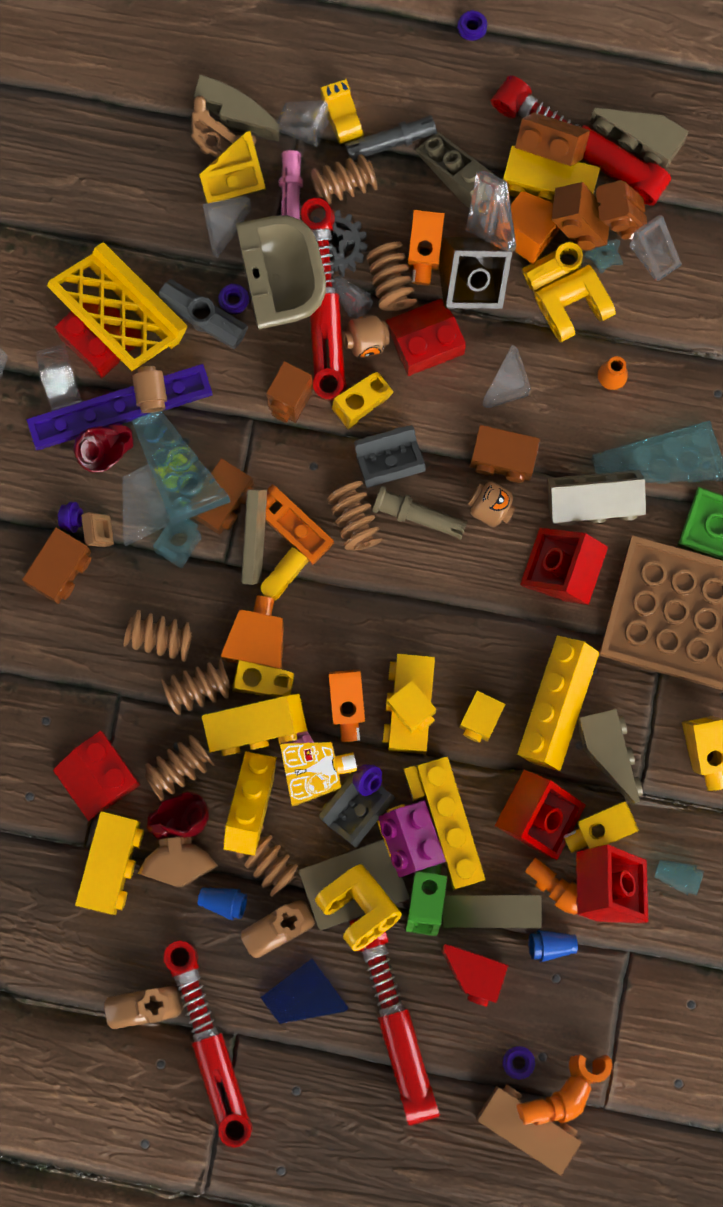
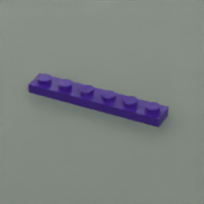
(114, 408)

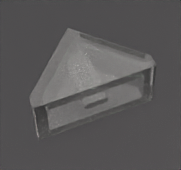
(304, 120)
(222, 220)
(655, 248)
(58, 376)
(510, 381)

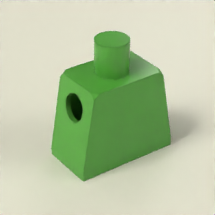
(425, 909)

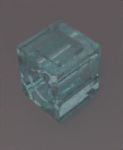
(178, 554)

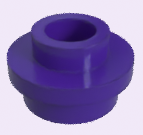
(472, 17)
(233, 290)
(70, 517)
(367, 779)
(528, 1067)

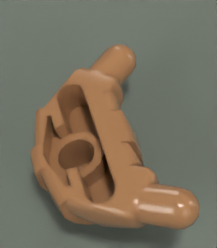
(208, 133)

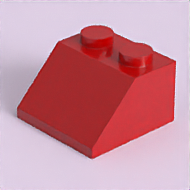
(426, 337)
(88, 345)
(564, 565)
(96, 775)
(540, 814)
(611, 885)
(476, 974)

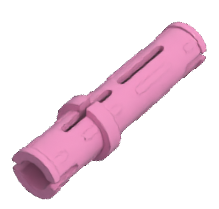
(291, 183)

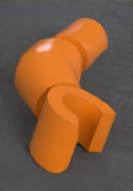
(561, 891)
(571, 1098)

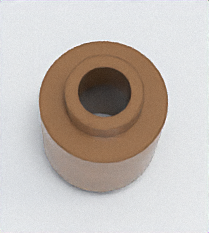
(149, 389)

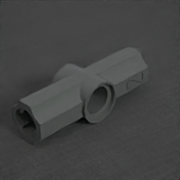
(217, 324)

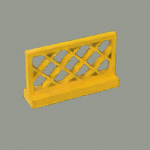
(133, 296)

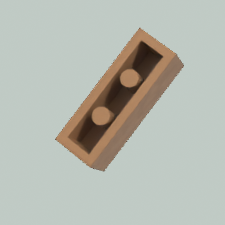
(547, 1143)

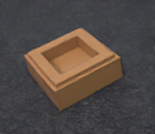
(97, 529)

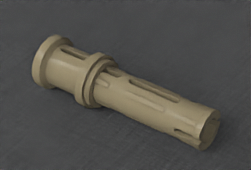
(404, 509)

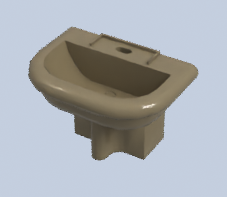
(288, 266)

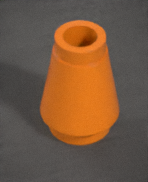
(613, 379)

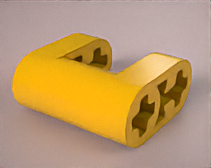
(568, 290)
(378, 907)

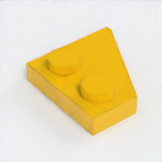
(233, 172)

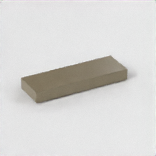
(254, 536)

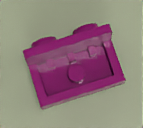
(411, 838)

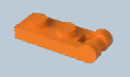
(296, 526)

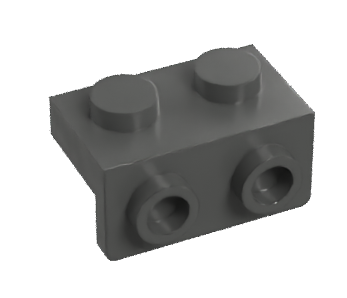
(389, 456)
(352, 813)

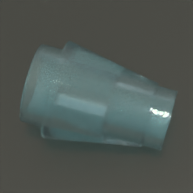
(680, 876)

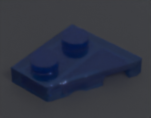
(304, 995)

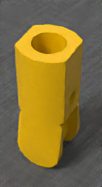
(283, 574)

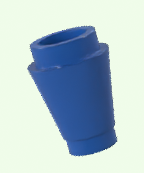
(222, 901)
(551, 945)

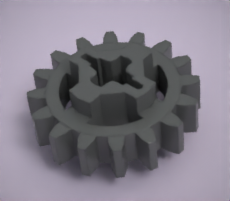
(346, 242)

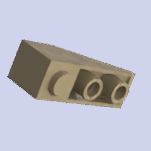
(646, 134)
(451, 165)
(606, 747)

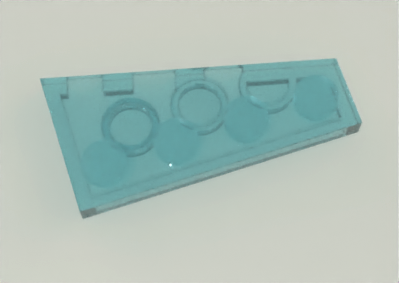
(672, 457)
(178, 473)

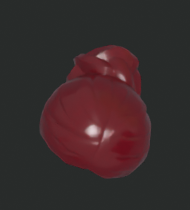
(102, 447)
(179, 816)

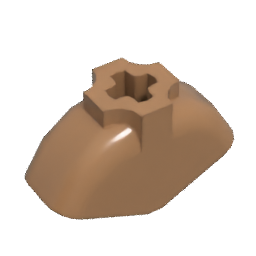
(177, 862)
(278, 928)
(143, 1007)

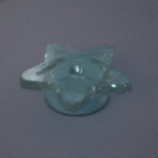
(603, 262)

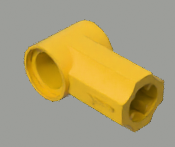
(551, 267)

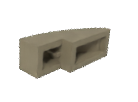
(236, 109)
(492, 911)

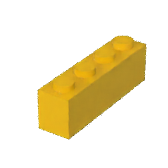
(558, 703)
(450, 823)

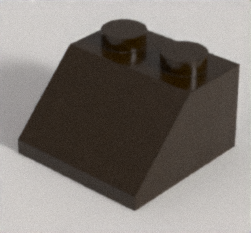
(473, 273)

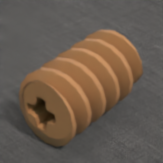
(343, 179)
(388, 277)
(352, 517)
(158, 635)
(197, 687)
(177, 767)
(270, 865)

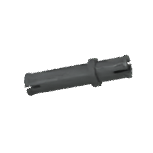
(391, 138)

